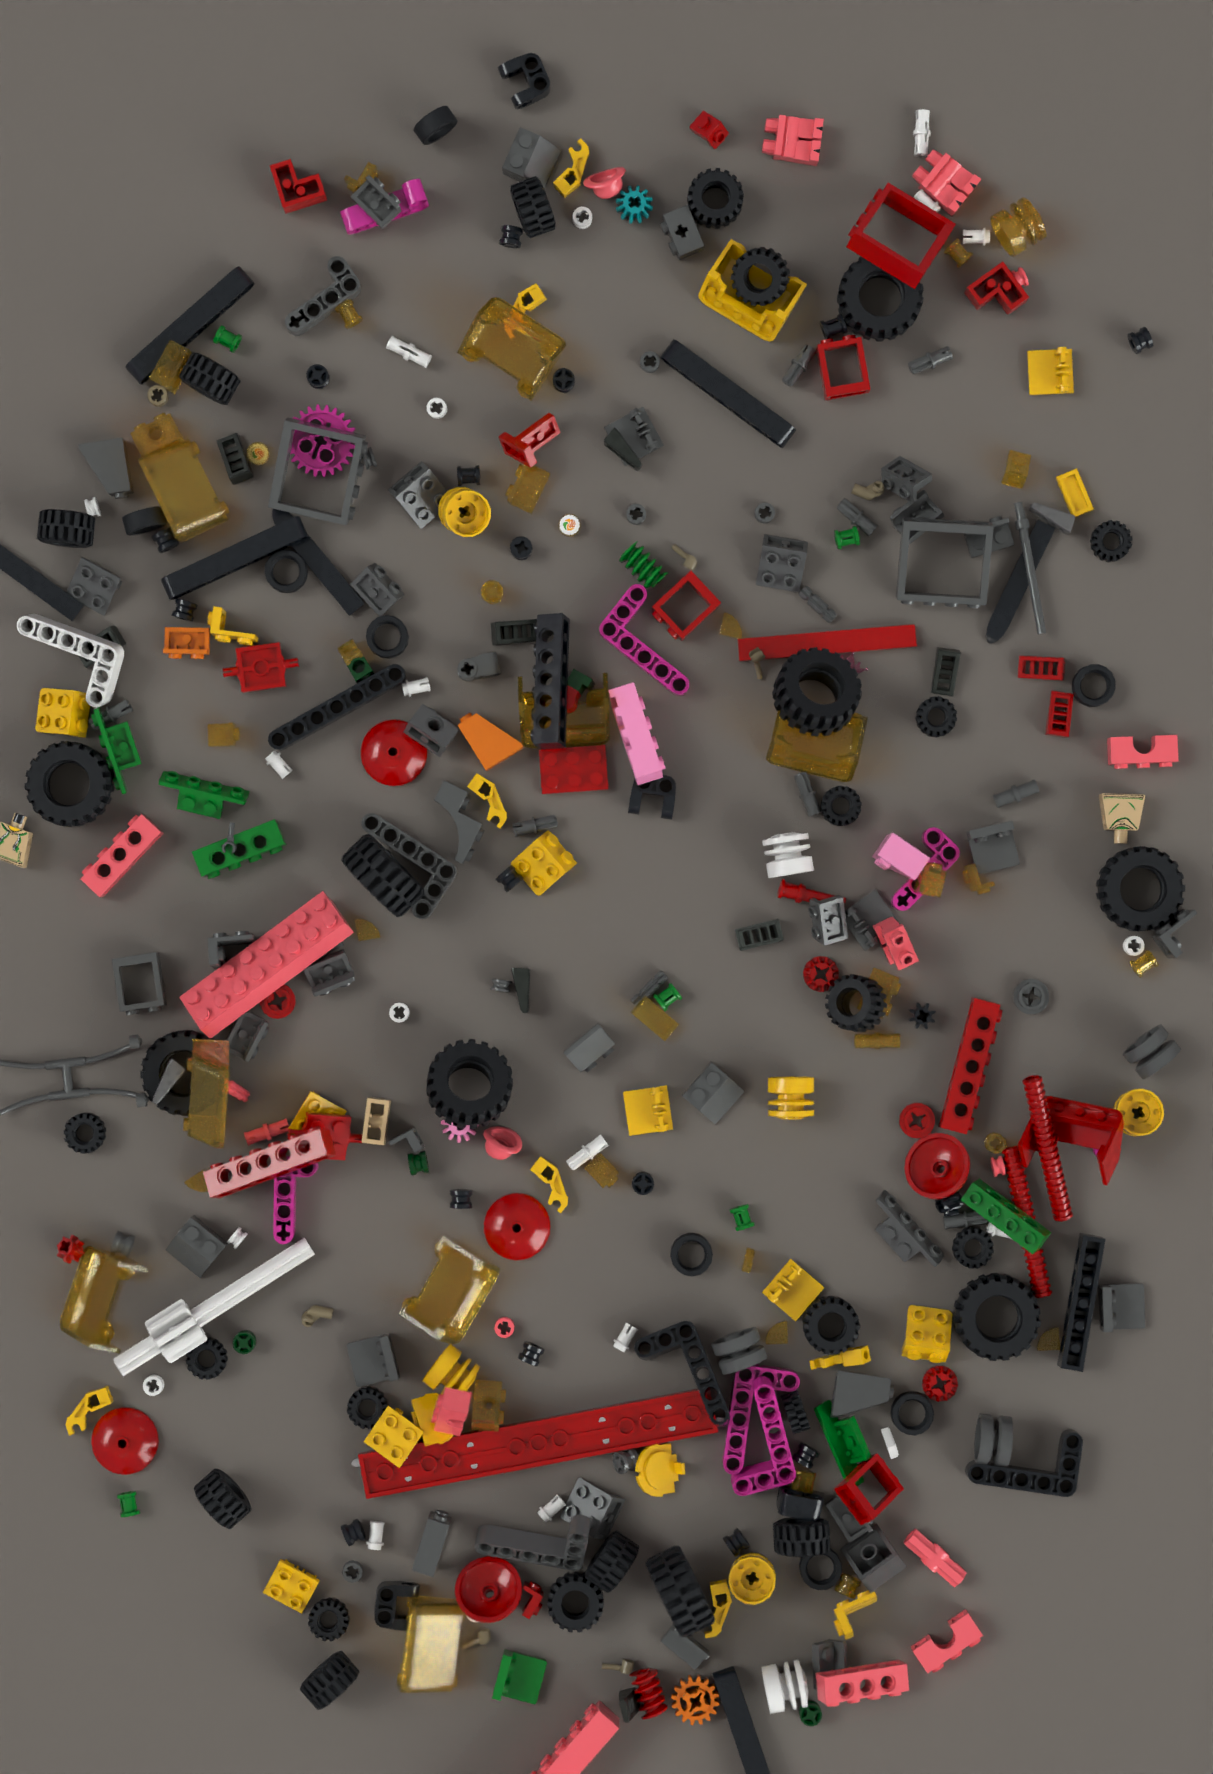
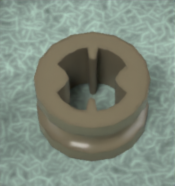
(150, 395)

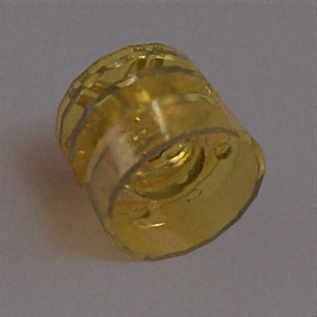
(1016, 227)

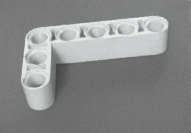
(80, 648)

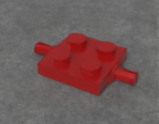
(260, 667)
(337, 1125)

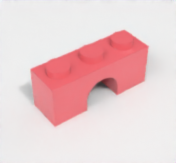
(1122, 752)
(451, 1411)
(934, 1655)

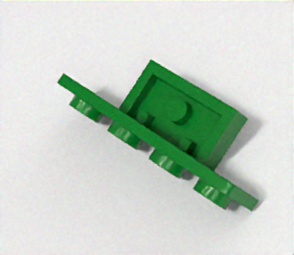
(120, 747)
(201, 795)
(844, 1439)

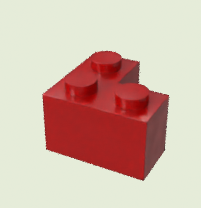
(296, 193)
(997, 284)

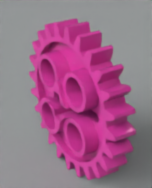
(340, 449)

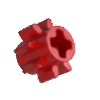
(70, 1249)

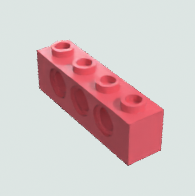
(149, 835)
(830, 1681)

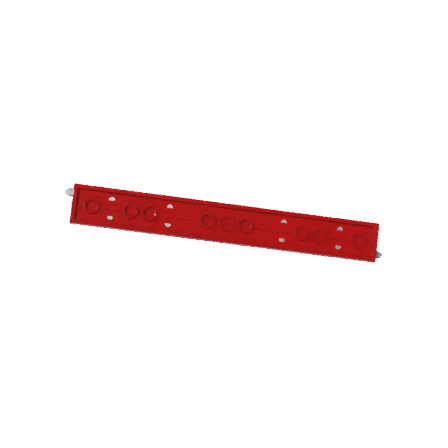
(540, 1443)

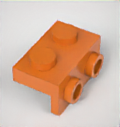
(186, 641)

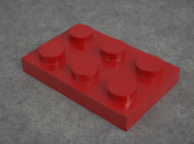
(573, 769)

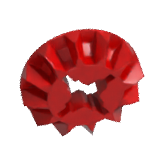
(810, 972)
(287, 1005)
(916, 1131)
(943, 1373)

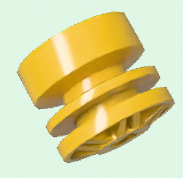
(476, 507)
(790, 1097)
(1150, 1108)
(450, 1372)
(755, 1591)

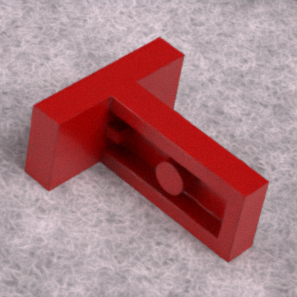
(530, 440)

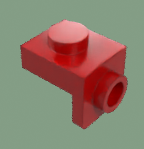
(709, 129)
(533, 1605)

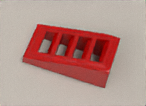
(1051, 660)
(1050, 721)

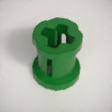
(227, 339)
(839, 535)
(667, 996)
(742, 1217)
(128, 1504)

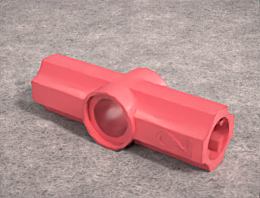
(935, 1557)

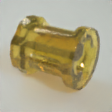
(958, 253)
(348, 314)
(1147, 957)
(999, 1148)

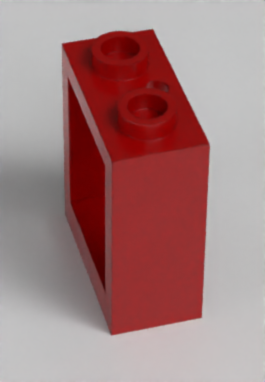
(848, 389)
(703, 592)
(850, 1492)

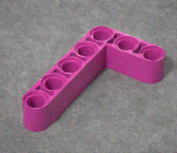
(638, 646)
(745, 1408)
(774, 1441)

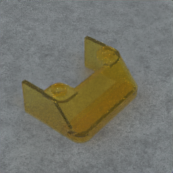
(584, 726)
(208, 1092)
(93, 1296)

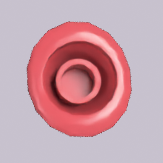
(606, 183)
(501, 1142)

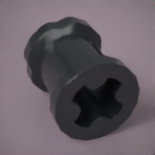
(833, 326)
(469, 479)

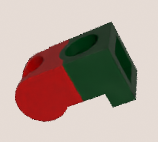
(576, 685)

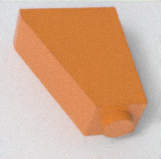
(488, 741)

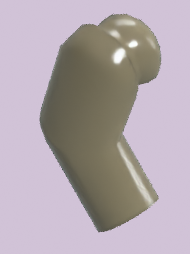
(869, 492)
(314, 1313)

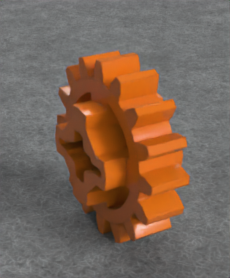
(702, 1705)

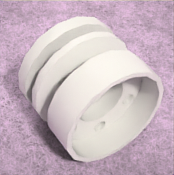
(788, 855)
(784, 1686)

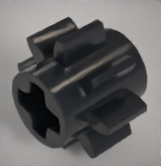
(927, 1019)
(949, 1205)

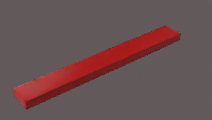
(836, 641)

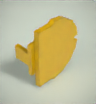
(422, 1417)
(658, 1470)

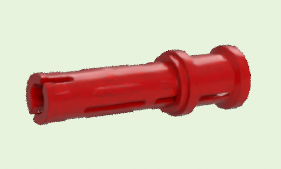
(800, 892)

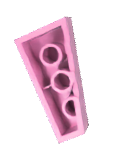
(635, 733)

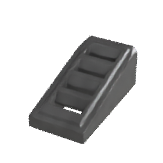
(1059, 519)
(170, 1076)

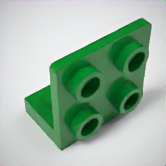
(519, 1677)

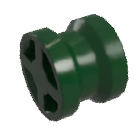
(418, 1163)
(241, 1345)
(812, 1717)

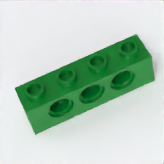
(205, 856)
(1005, 1216)

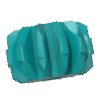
(633, 196)

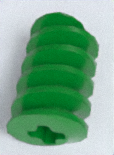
(642, 566)

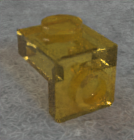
(353, 185)
(1016, 469)
(971, 876)

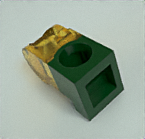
(355, 661)

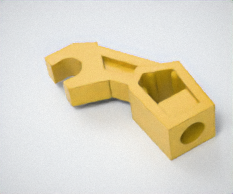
(579, 162)
(537, 295)
(496, 806)
(558, 1191)
(851, 1357)
(79, 1414)
(721, 1610)

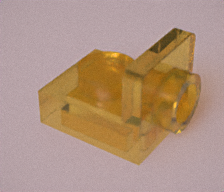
(223, 735)
(602, 1171)

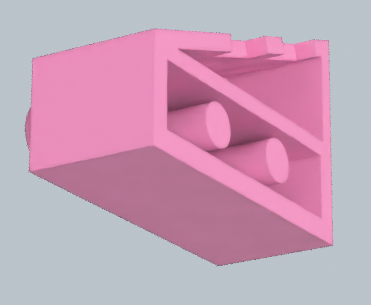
(900, 857)

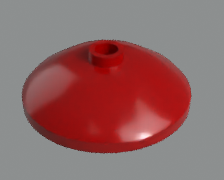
(389, 769)
(928, 1157)
(520, 1210)
(136, 1430)
(486, 1576)

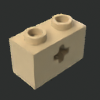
(376, 1121)

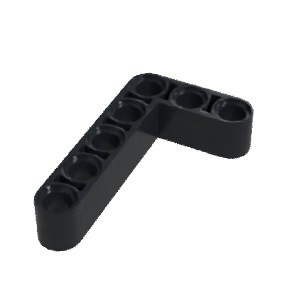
(695, 1364)
(1034, 1475)

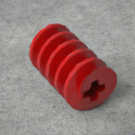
(650, 1692)

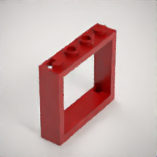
(885, 257)

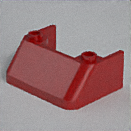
(1082, 1126)

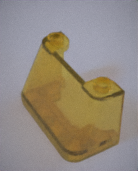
(513, 344)
(183, 490)
(823, 756)
(451, 1292)
(430, 1645)

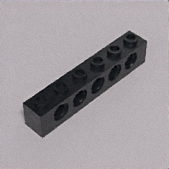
(555, 735)
(1081, 1302)

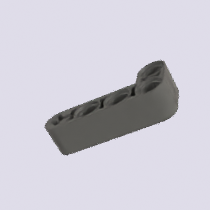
(320, 300)

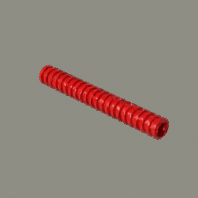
(1047, 1147)
(1022, 1200)

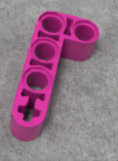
(412, 200)
(937, 858)
(288, 1200)

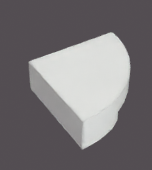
(890, 1443)

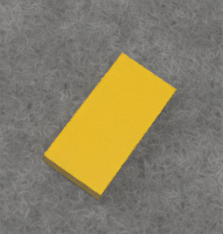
(1074, 493)

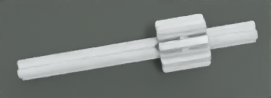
(180, 1329)

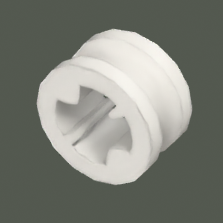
(586, 223)
(438, 401)
(92, 507)
(1129, 951)
(392, 1012)
(237, 1237)
(160, 1382)

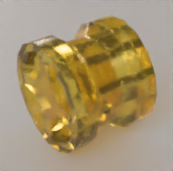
(489, 590)
(848, 1585)

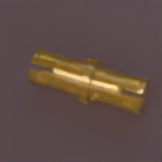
(877, 1040)

